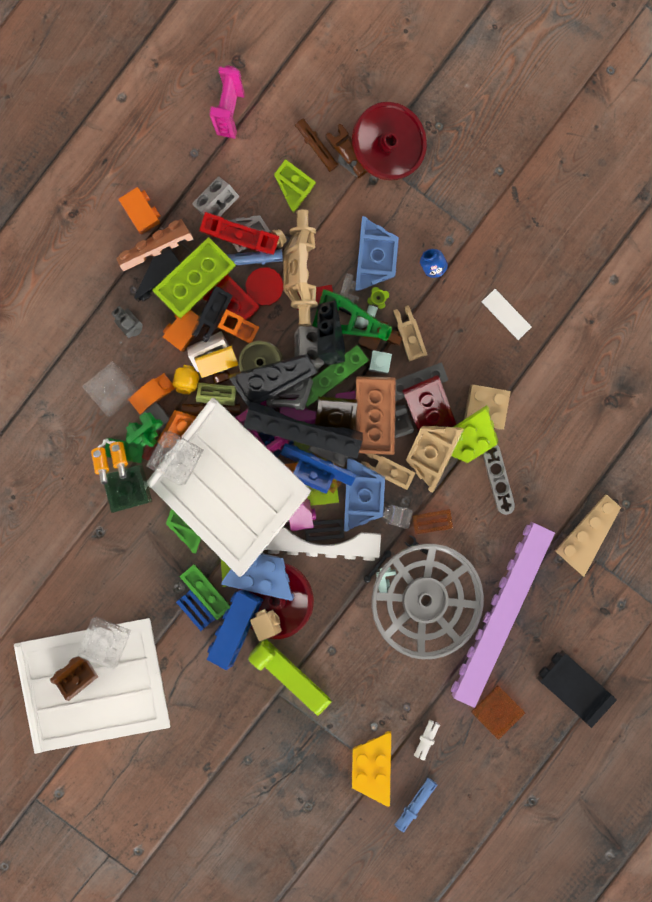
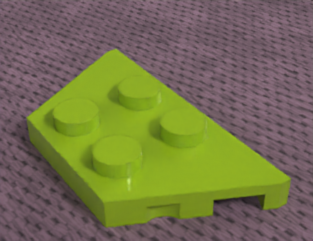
(476, 437)

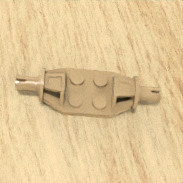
(295, 268)

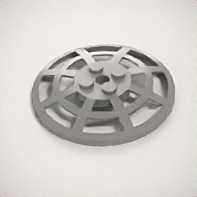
(435, 608)

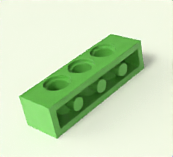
(336, 374)

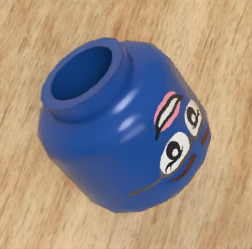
(433, 263)

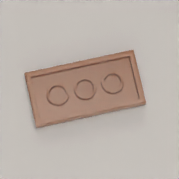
(376, 414)

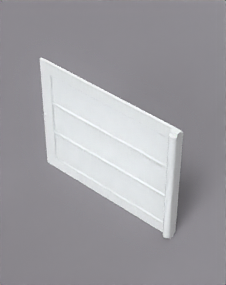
(236, 490)
(110, 707)

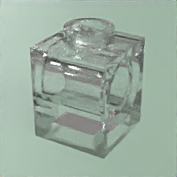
(398, 516)

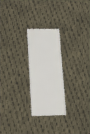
(506, 314)

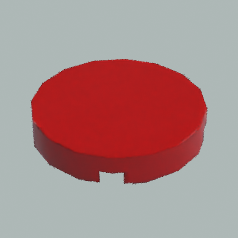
(264, 286)

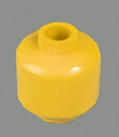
(185, 379)

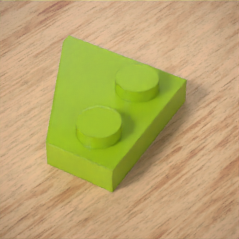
(293, 184)

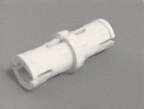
(427, 739)

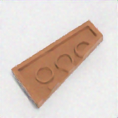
(154, 245)

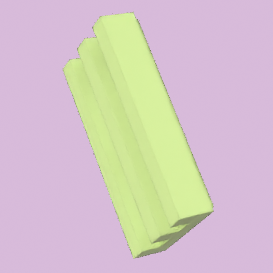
(222, 398)

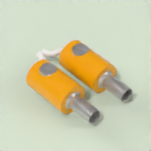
(118, 458)

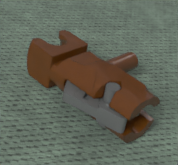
(344, 147)

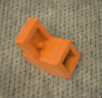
(238, 326)
(151, 393)

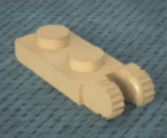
(410, 335)
(391, 471)

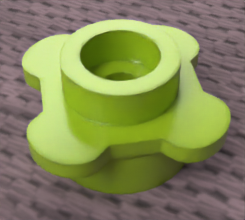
(373, 299)

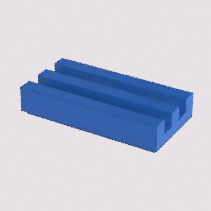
(206, 622)

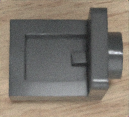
(402, 422)

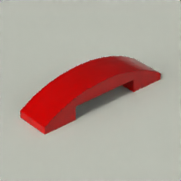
(239, 234)

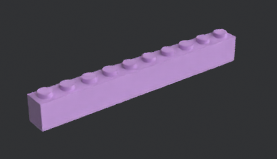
(502, 614)

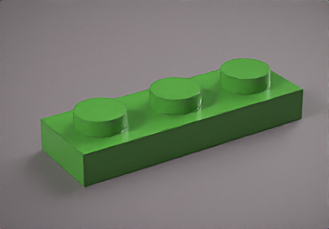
(205, 591)

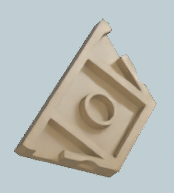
(432, 452)

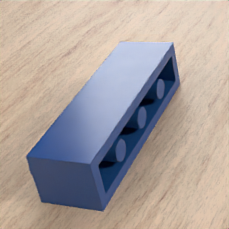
(234, 629)

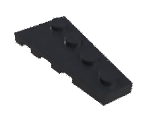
(269, 380)

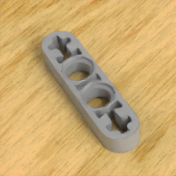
(501, 477)

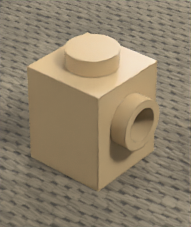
(266, 624)

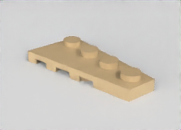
(585, 540)

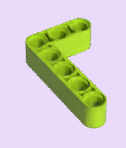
(268, 656)

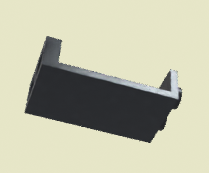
(576, 688)

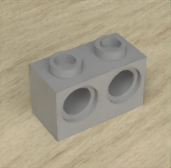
(216, 198)
(304, 346)

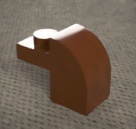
(372, 343)

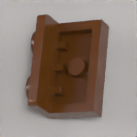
(74, 677)

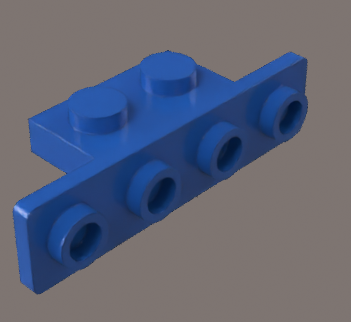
(315, 471)

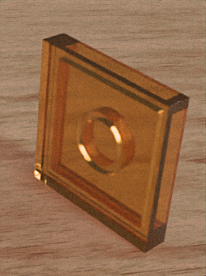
(498, 712)

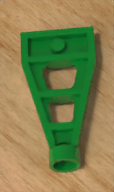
(373, 325)

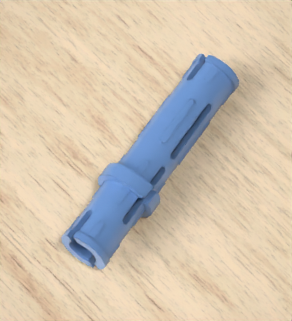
(256, 257)
(410, 811)

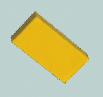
(216, 361)

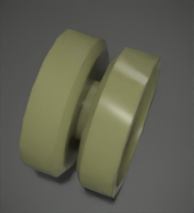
(258, 350)

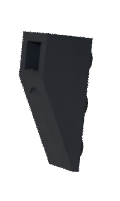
(157, 271)
(329, 334)

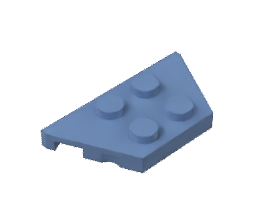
(376, 255)
(365, 497)
(264, 577)

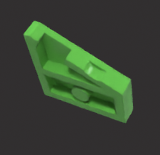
(183, 531)

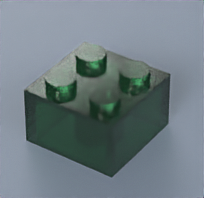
(128, 491)

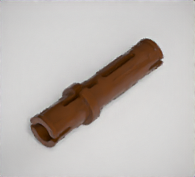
(315, 143)
(195, 409)

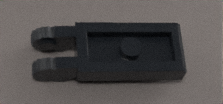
(212, 312)

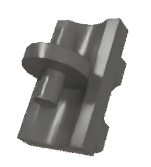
(127, 322)

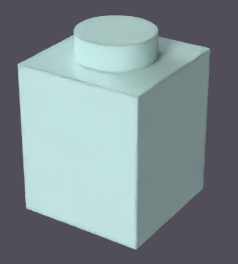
(380, 362)

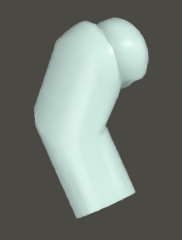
(363, 323)

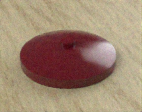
(389, 141)
(294, 613)

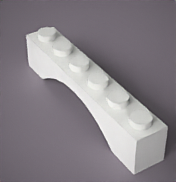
(362, 545)

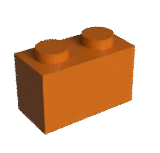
(139, 210)
(181, 330)

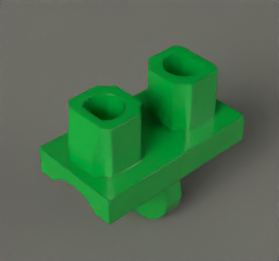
(146, 433)

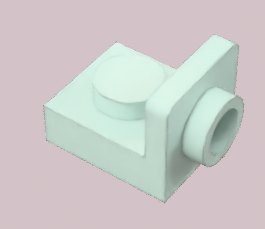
(384, 584)

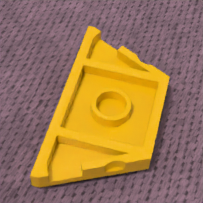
(373, 768)

